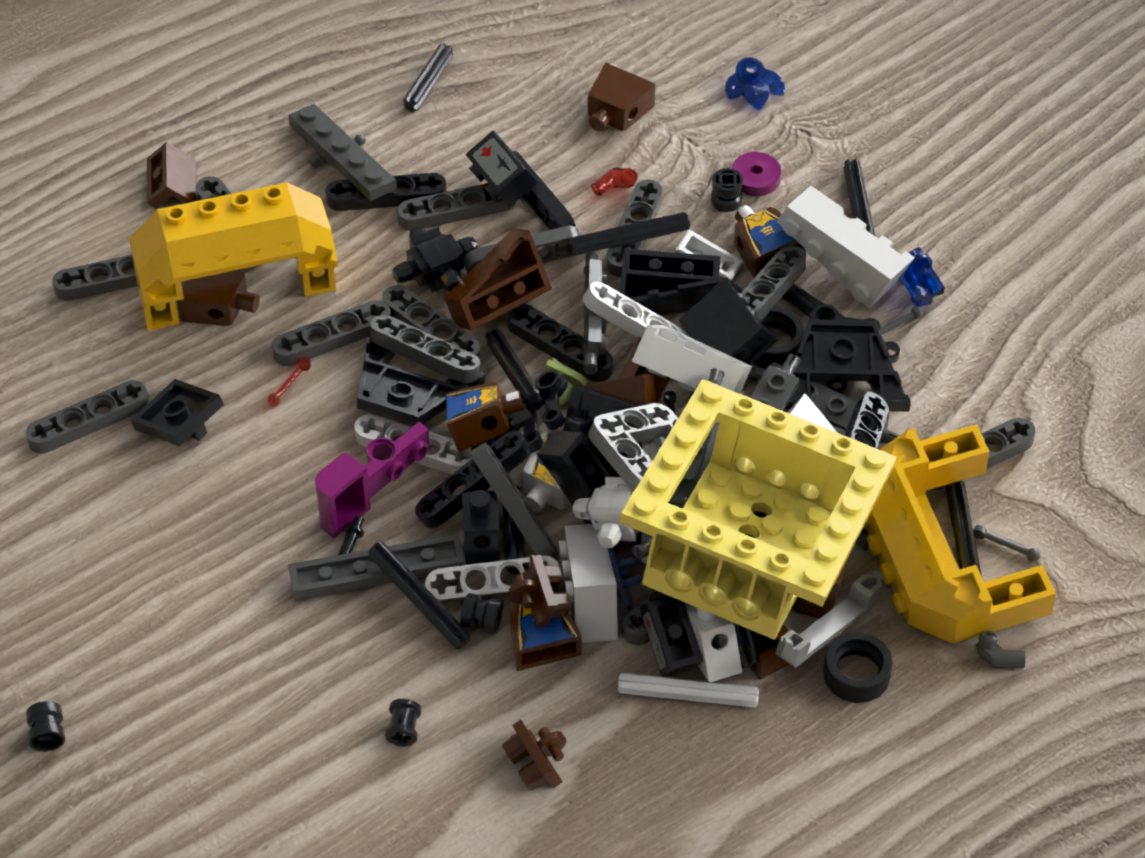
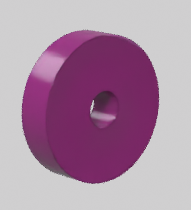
(759, 172)

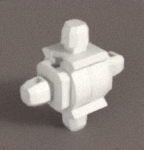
(605, 511)

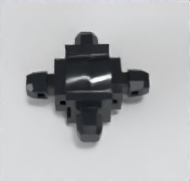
(434, 259)

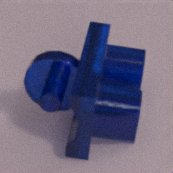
(921, 279)

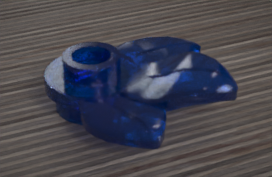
(754, 85)

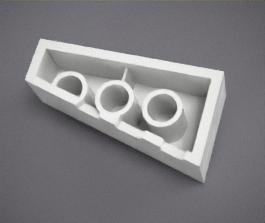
(844, 246)

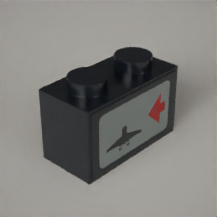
(501, 169)
(671, 636)

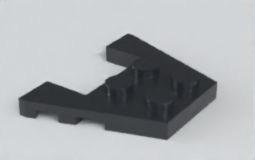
(847, 353)
(402, 393)

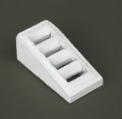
(695, 244)

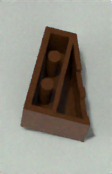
(499, 282)

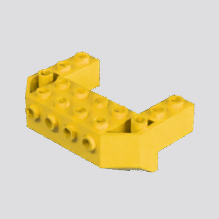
(229, 236)
(917, 558)

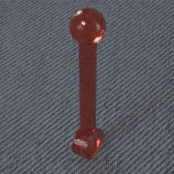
(303, 365)

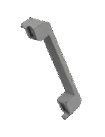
(862, 597)

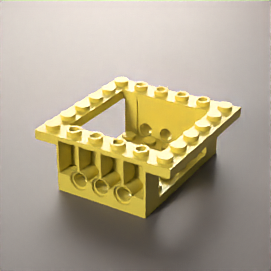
(763, 460)

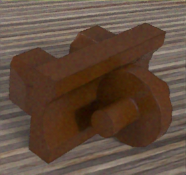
(535, 591)
(525, 744)

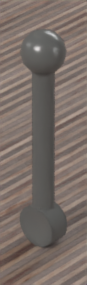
(316, 160)
(916, 312)
(981, 532)

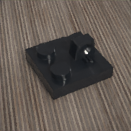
(587, 405)
(178, 413)

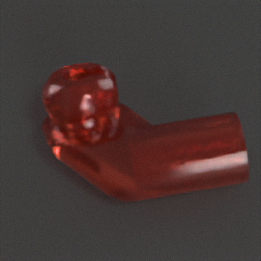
(615, 178)

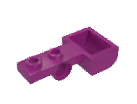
(348, 485)

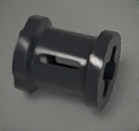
(403, 722)

